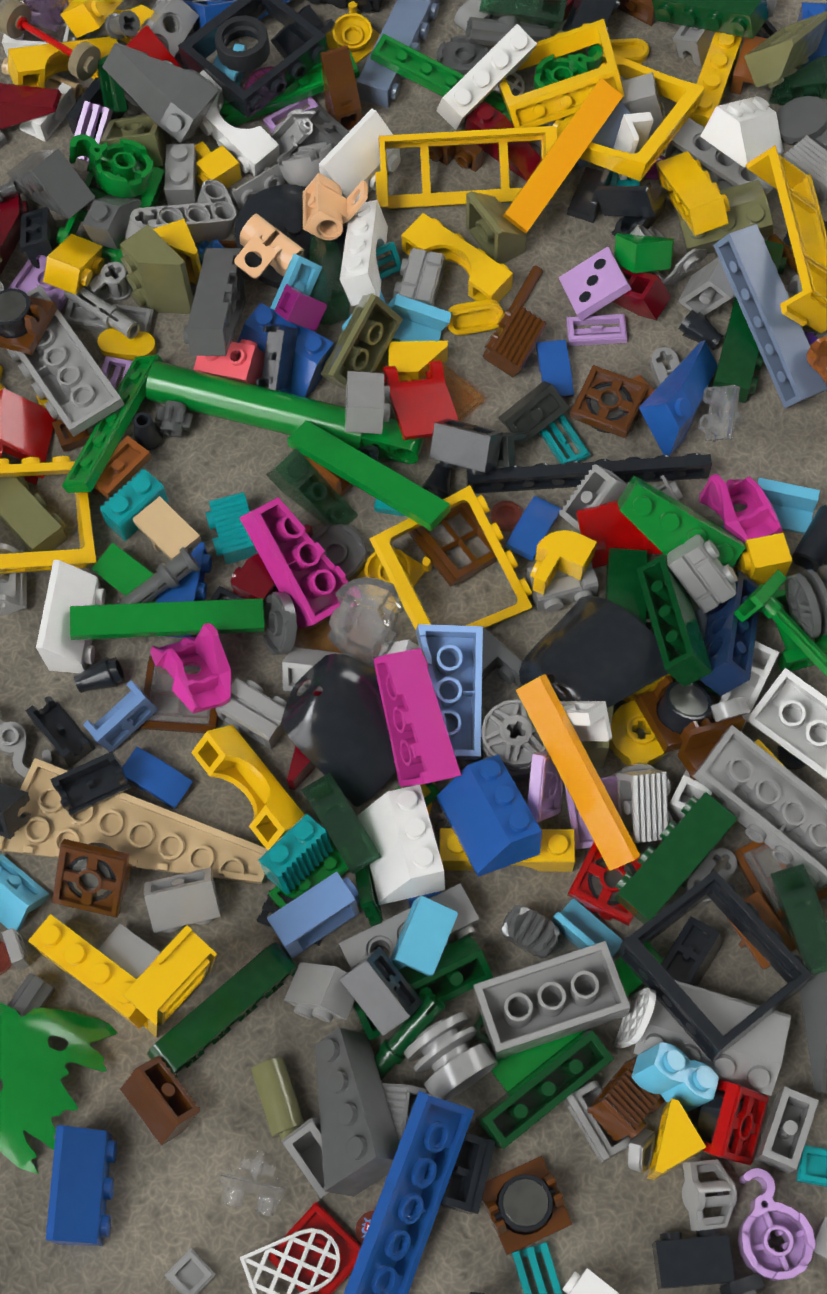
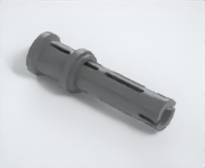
(117, 26)
(167, 576)

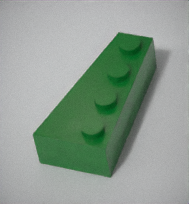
(671, 523)

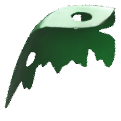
(34, 1071)

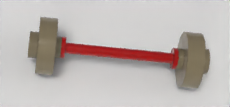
(15, 21)

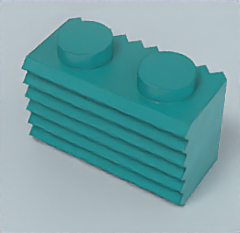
(130, 501)
(232, 537)
(296, 854)

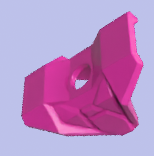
(755, 521)
(211, 684)

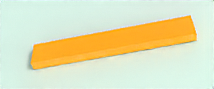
(562, 155)
(578, 772)

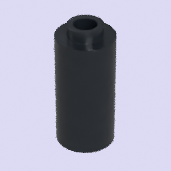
(813, 546)

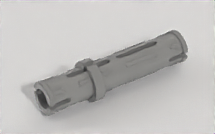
(125, 324)

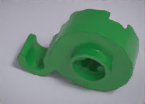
(557, 69)
(118, 168)

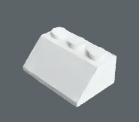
(744, 129)
(358, 155)
(67, 588)
(795, 719)
(407, 846)

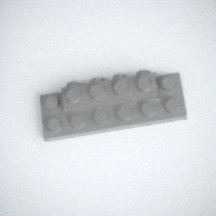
(67, 375)
(768, 802)

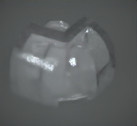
(365, 618)

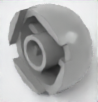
(303, 164)

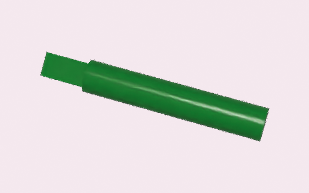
(269, 409)

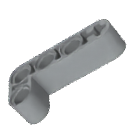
(206, 220)

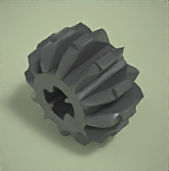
(530, 931)

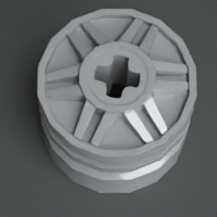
(516, 753)
(449, 1056)

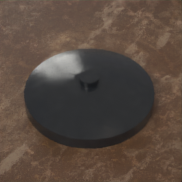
(284, 210)

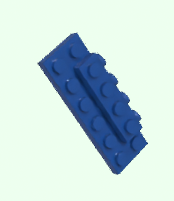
(410, 1197)

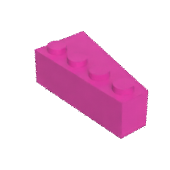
(295, 561)
(414, 719)

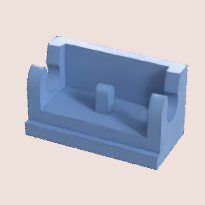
(122, 718)

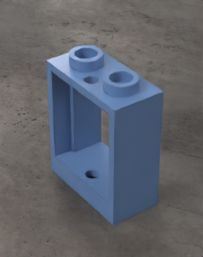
(315, 914)

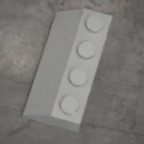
(551, 1000)
(749, 1062)

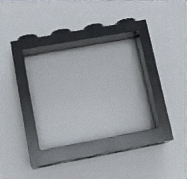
(202, 44)
(672, 996)

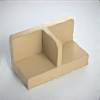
(166, 529)

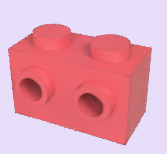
(241, 362)

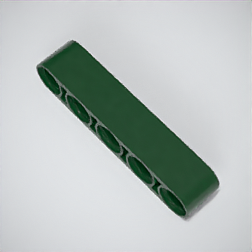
(223, 1008)

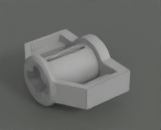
(116, 289)
(694, 1194)

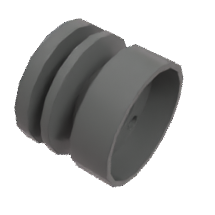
(808, 600)

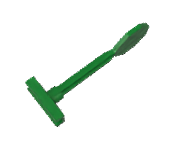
(763, 599)

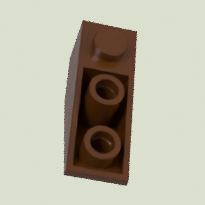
(340, 87)

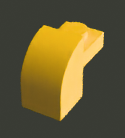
(562, 552)

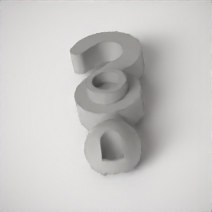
(15, 742)

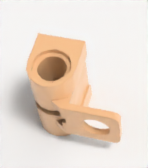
(327, 209)
(268, 244)

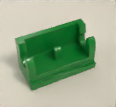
(121, 570)

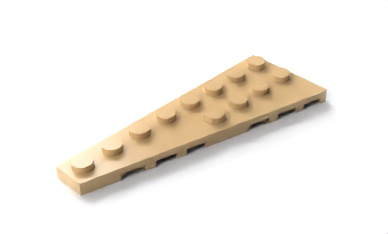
(149, 833)

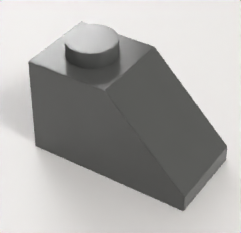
(109, 219)

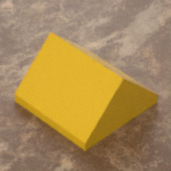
(180, 240)
(675, 1141)

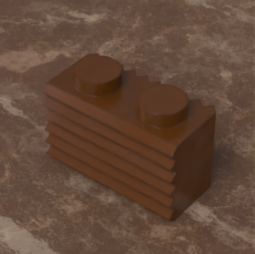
(514, 340)
(160, 1100)
(624, 1104)

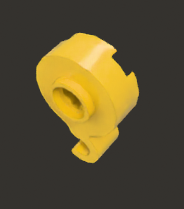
(626, 743)

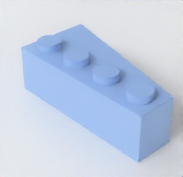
(456, 676)

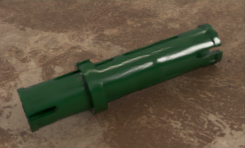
(393, 1049)

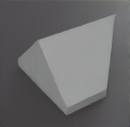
(306, 1149)

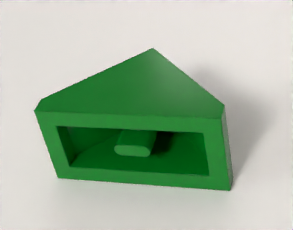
(643, 252)

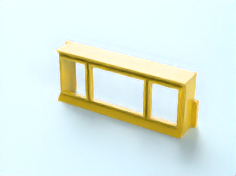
(545, 134)
(805, 233)
(171, 978)

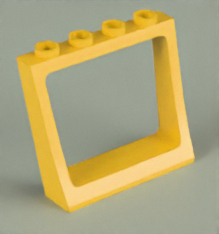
(566, 95)
(636, 165)
(384, 548)
(43, 560)

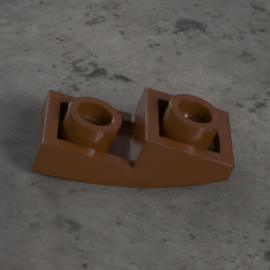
(465, 155)

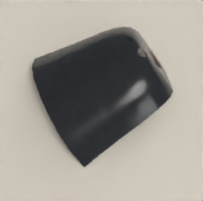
(596, 654)
(344, 726)

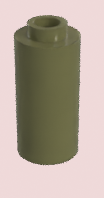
(277, 1097)

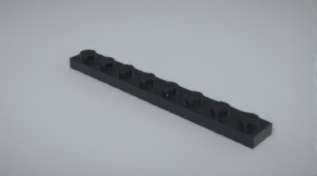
(572, 472)

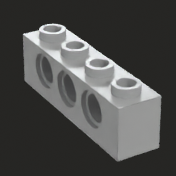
(179, 20)
(719, 166)
(388, 932)

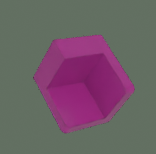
(300, 308)

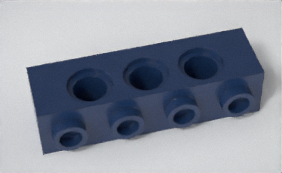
(730, 641)

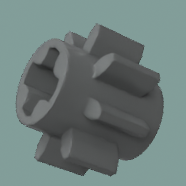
(173, 418)

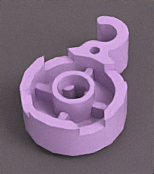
(772, 1216)

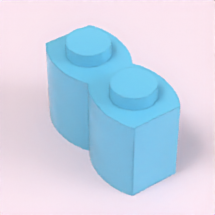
(673, 1075)

